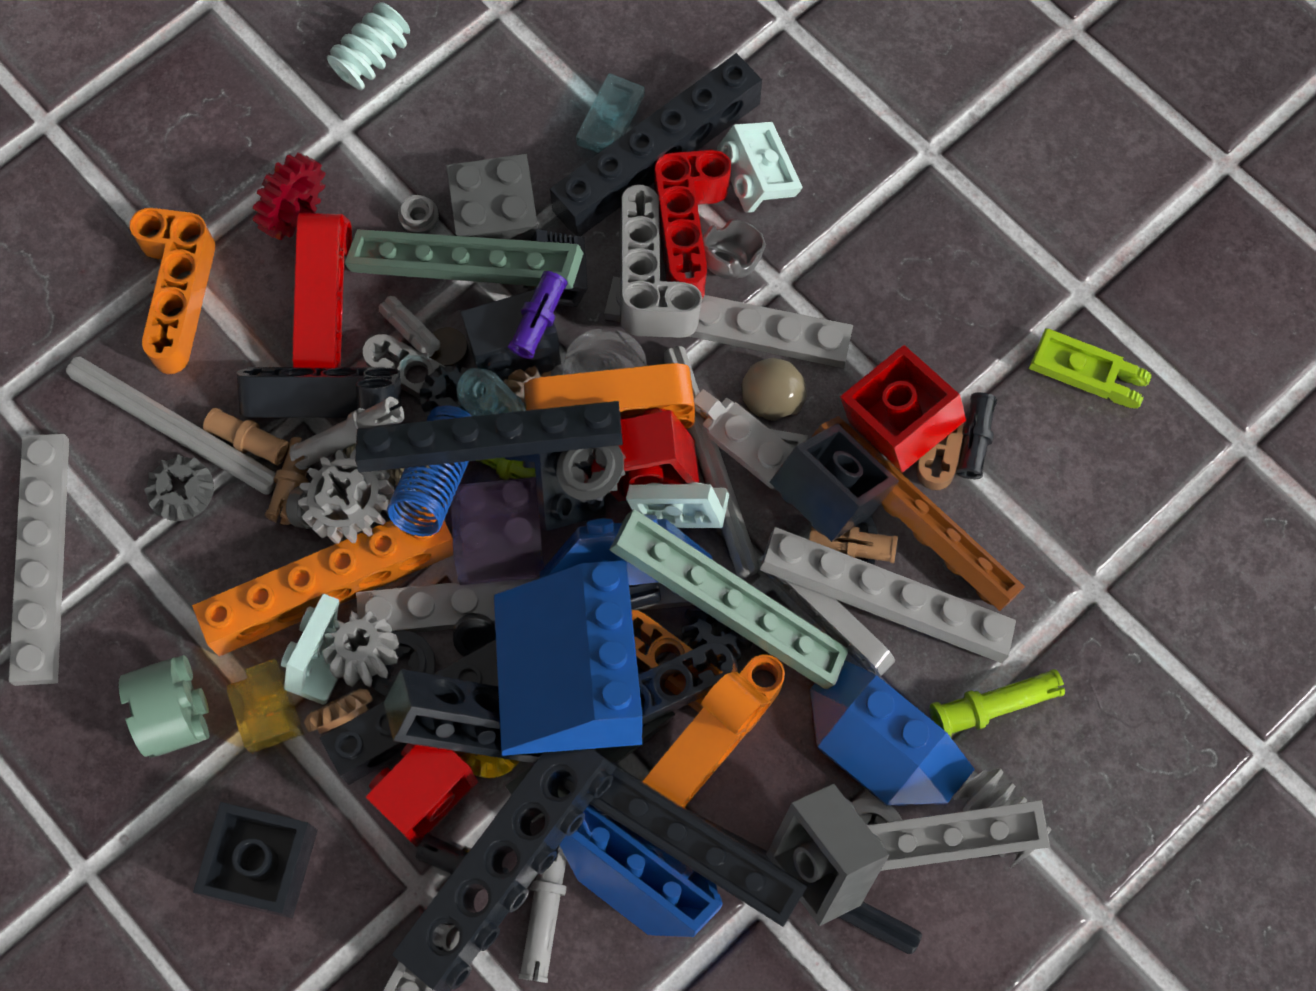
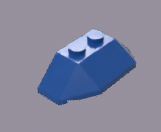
(593, 543)
(886, 741)
(639, 878)

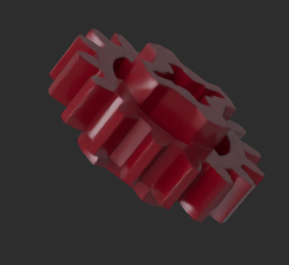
(287, 193)

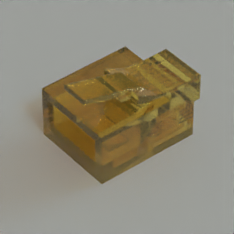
(263, 707)

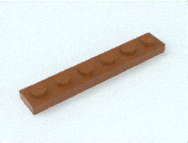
(937, 530)

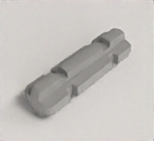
(409, 326)

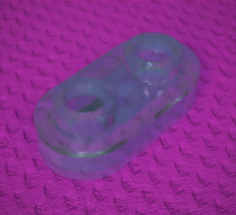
(497, 398)

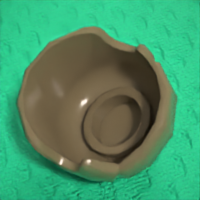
(773, 389)

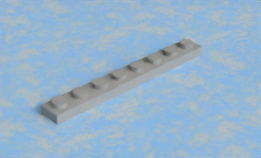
(442, 605)

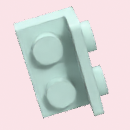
(759, 164)
(681, 504)

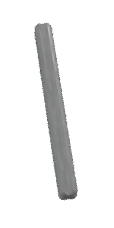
(172, 425)
(715, 473)

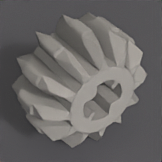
(372, 644)

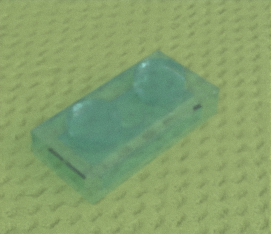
(610, 113)

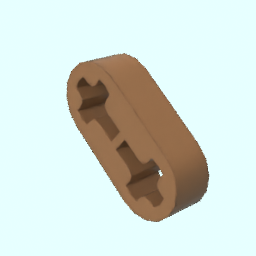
(950, 454)

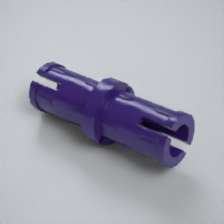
(527, 338)

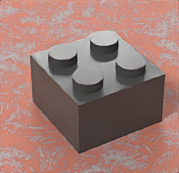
(493, 198)
(829, 851)

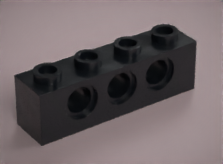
(447, 715)

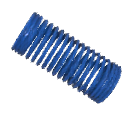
(412, 496)

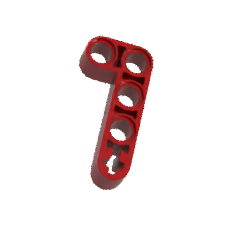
(682, 184)
(319, 282)

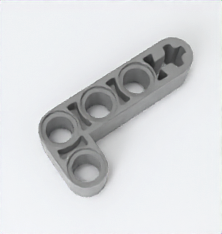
(646, 303)

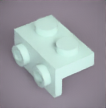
(305, 667)

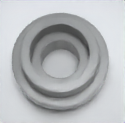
(414, 205)

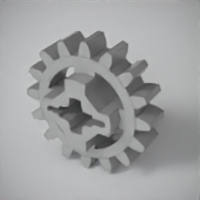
(327, 504)

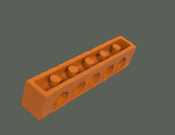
(338, 571)

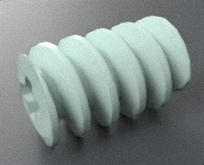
(367, 45)

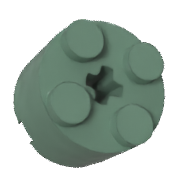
(164, 707)

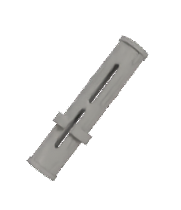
(344, 433)
(543, 919)

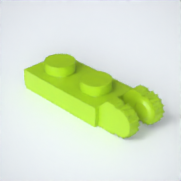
(1088, 368)

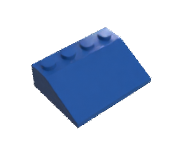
(568, 662)

